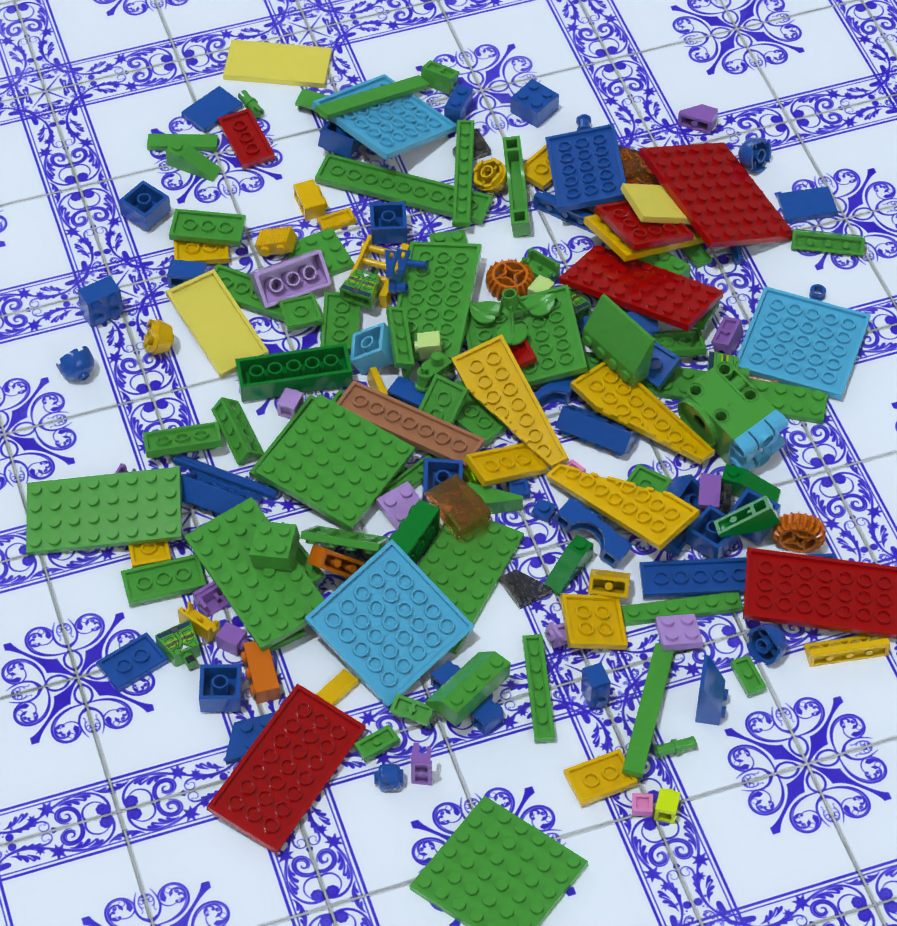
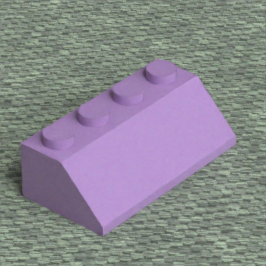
(290, 278)

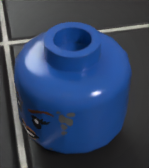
(389, 777)

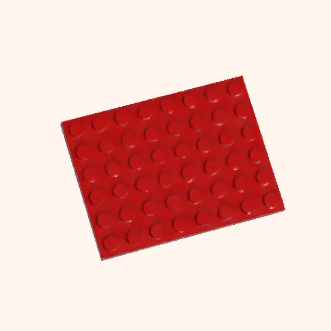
(716, 194)

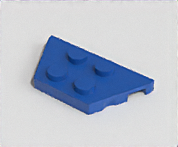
(244, 735)

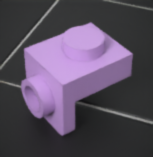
(556, 634)

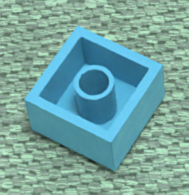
(371, 348)

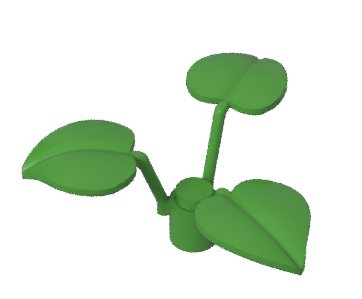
(514, 334)

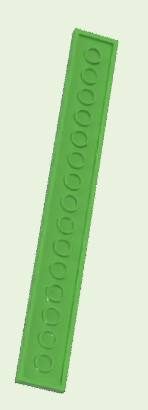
(790, 400)

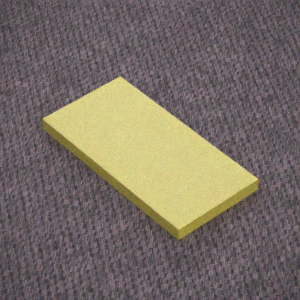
(277, 63)
(653, 204)
(215, 321)

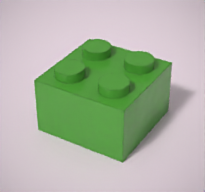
(274, 545)

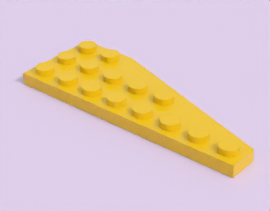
(504, 391)
(639, 411)
(640, 510)

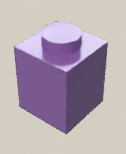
(231, 639)

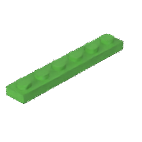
(700, 606)
(538, 688)

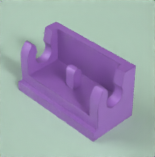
(728, 335)
(709, 491)
(209, 599)
(421, 766)

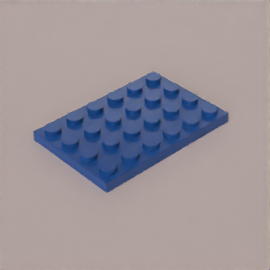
(586, 167)

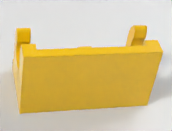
(201, 624)

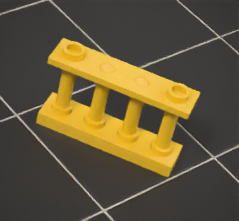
(367, 247)

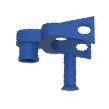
(395, 284)

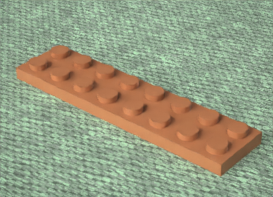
(410, 423)

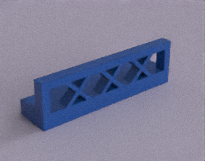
(547, 203)

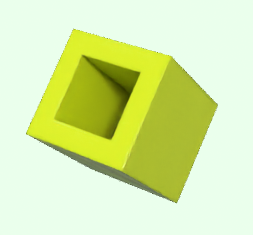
(667, 805)

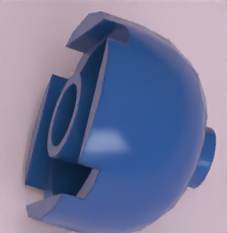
(754, 154)
(76, 364)
(766, 643)

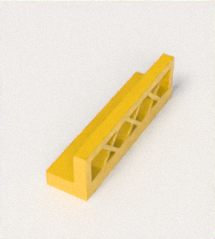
(846, 650)

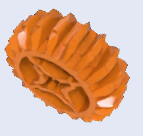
(509, 275)
(799, 532)

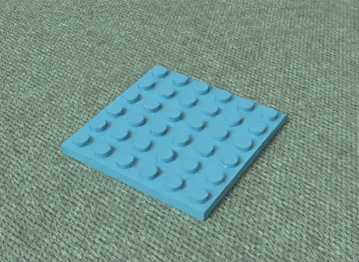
(391, 125)
(803, 342)
(389, 623)

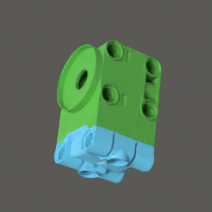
(733, 417)

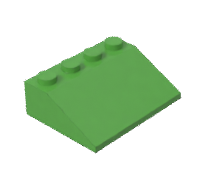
(619, 341)

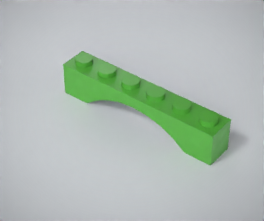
(516, 186)

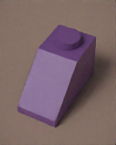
(698, 118)

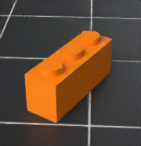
(333, 561)
(261, 673)

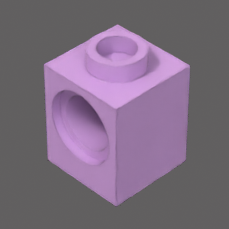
(289, 403)

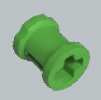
(423, 381)

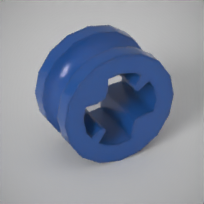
(817, 288)

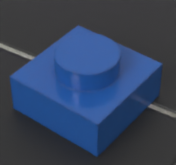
(519, 487)
(543, 510)

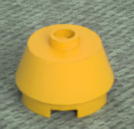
(490, 175)
(158, 337)

